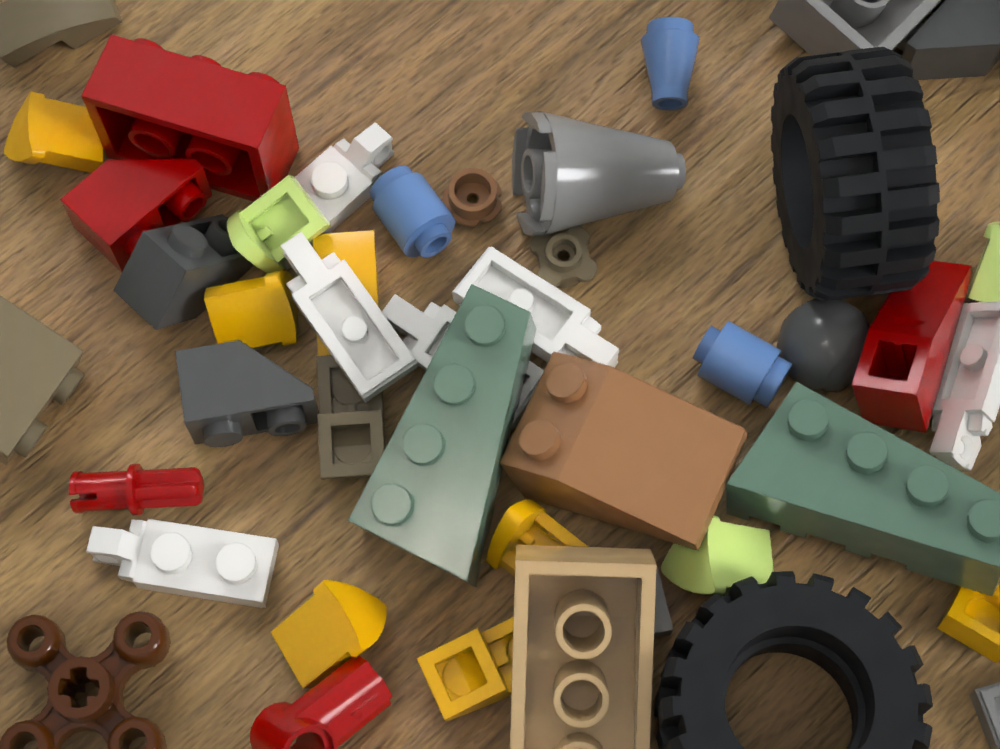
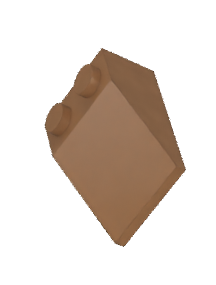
(622, 451)

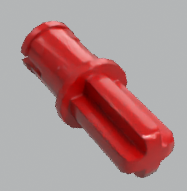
(136, 489)

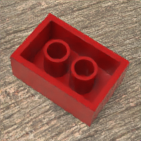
(191, 108)

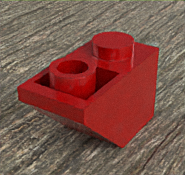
(135, 197)

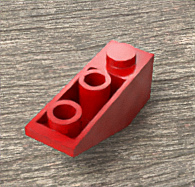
(910, 349)

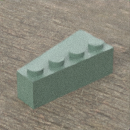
(443, 461)
(868, 490)

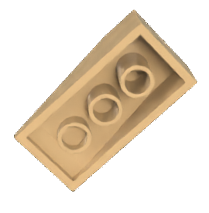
(582, 647)

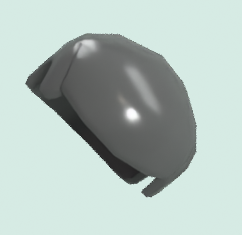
(823, 343)

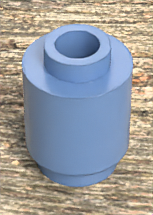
(412, 212)
(741, 364)

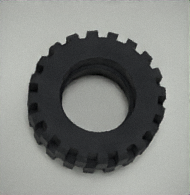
(854, 173)
(798, 621)

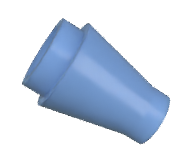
(669, 59)

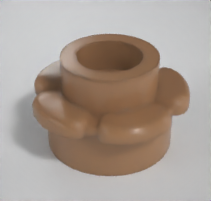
(473, 183)

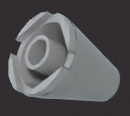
(588, 172)

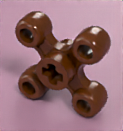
(69, 674)

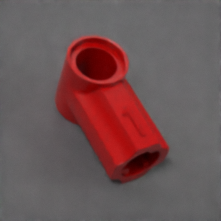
(325, 713)

